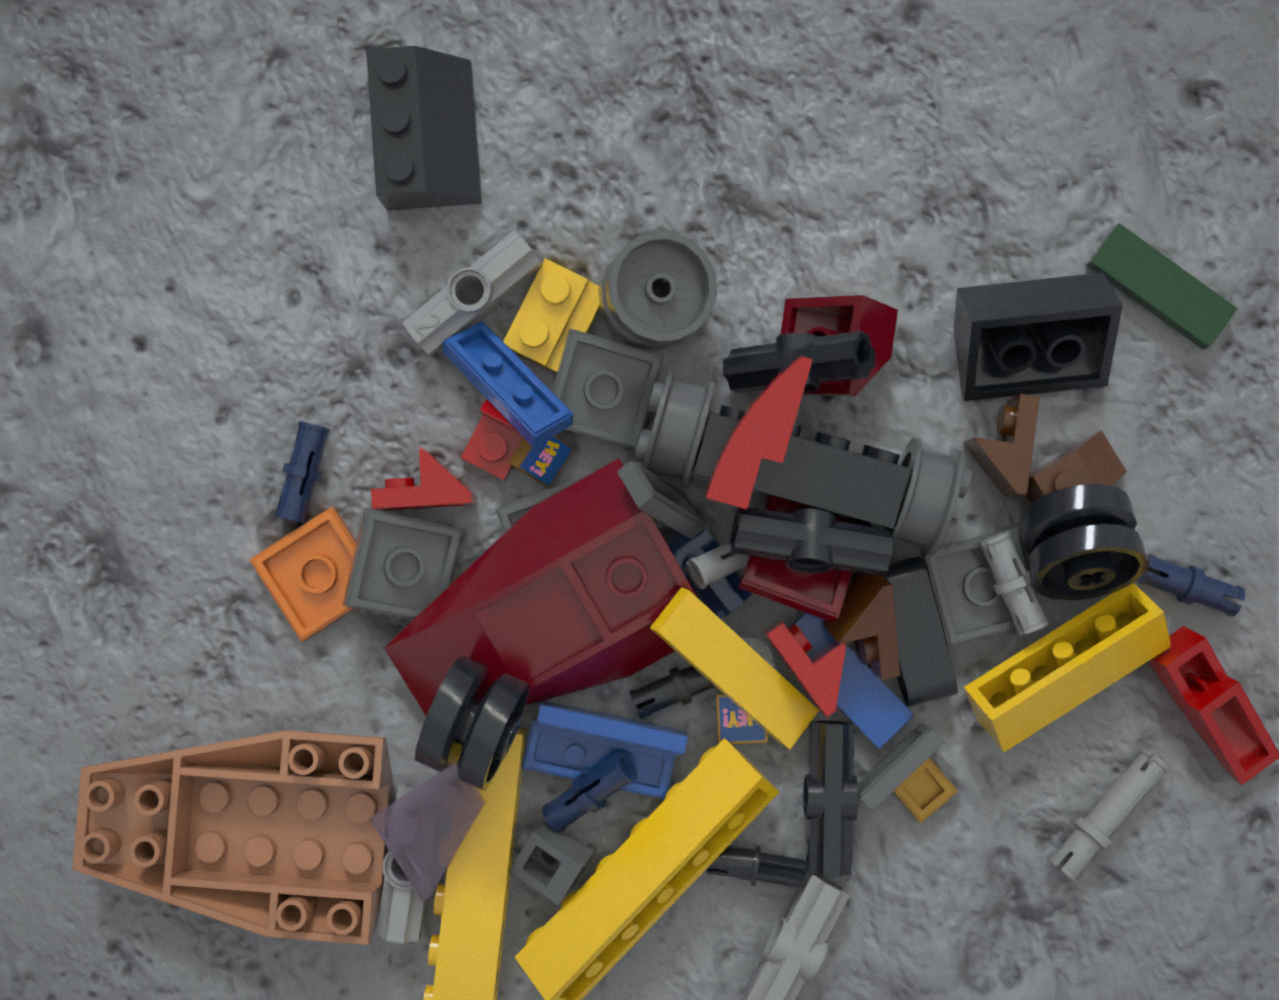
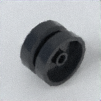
(1082, 542)
(472, 722)

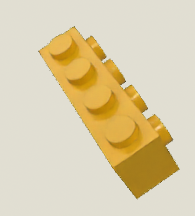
(1068, 666)

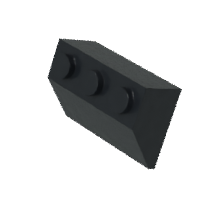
(423, 128)
(1035, 336)

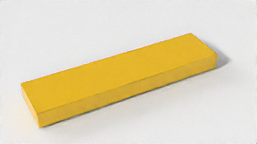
(734, 668)

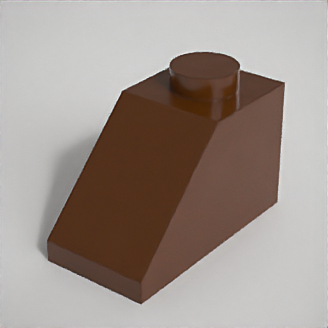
(1083, 464)

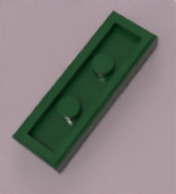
(1162, 286)

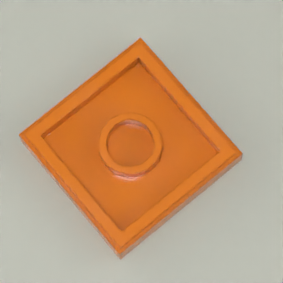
(310, 572)

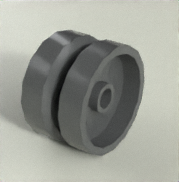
(664, 263)

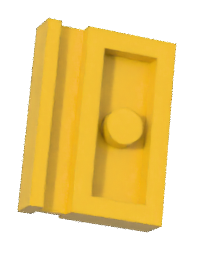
(551, 307)

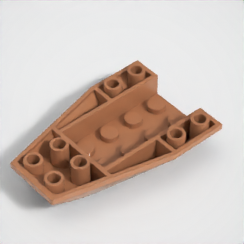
(247, 831)

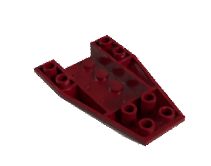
(553, 598)

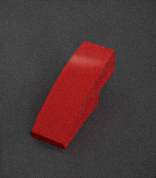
(759, 434)
(1215, 705)

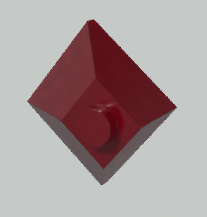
(843, 315)

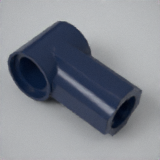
(720, 596)

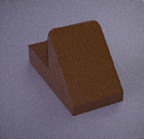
(1009, 460)
(870, 622)

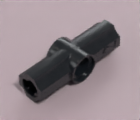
(834, 360)
(811, 541)
(830, 798)

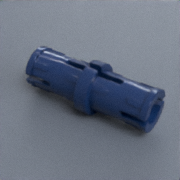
(302, 472)
(1192, 585)
(589, 792)

